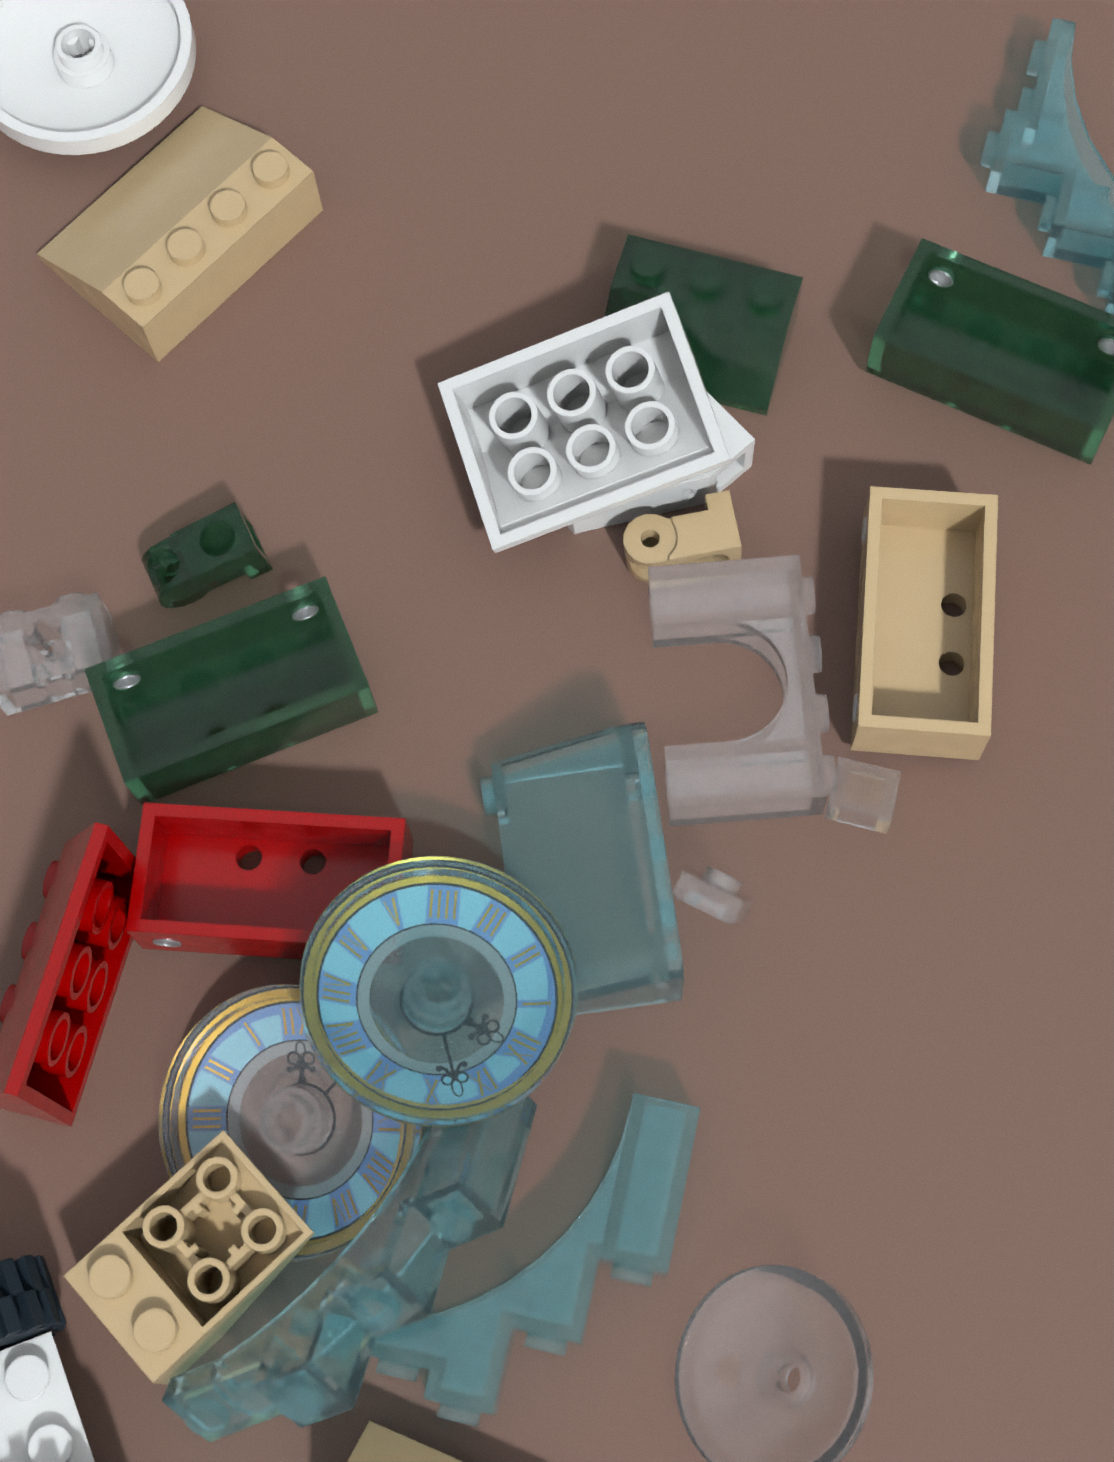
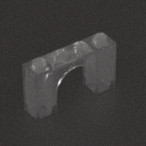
(765, 611)

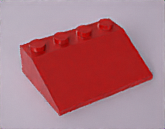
(67, 978)

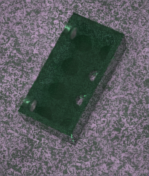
(999, 350)
(230, 691)

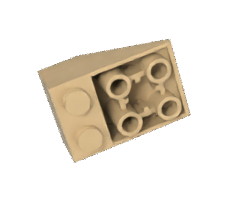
(190, 1260)

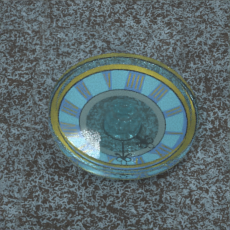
(438, 991)

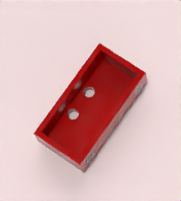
(200, 900)

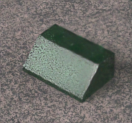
(730, 311)

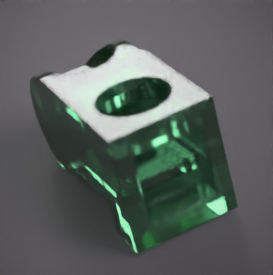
(205, 557)

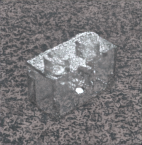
(80, 637)

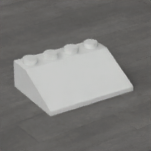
(583, 422)

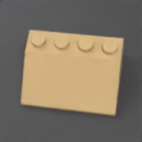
(185, 229)

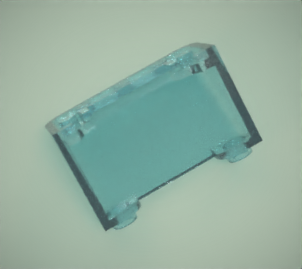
(591, 845)

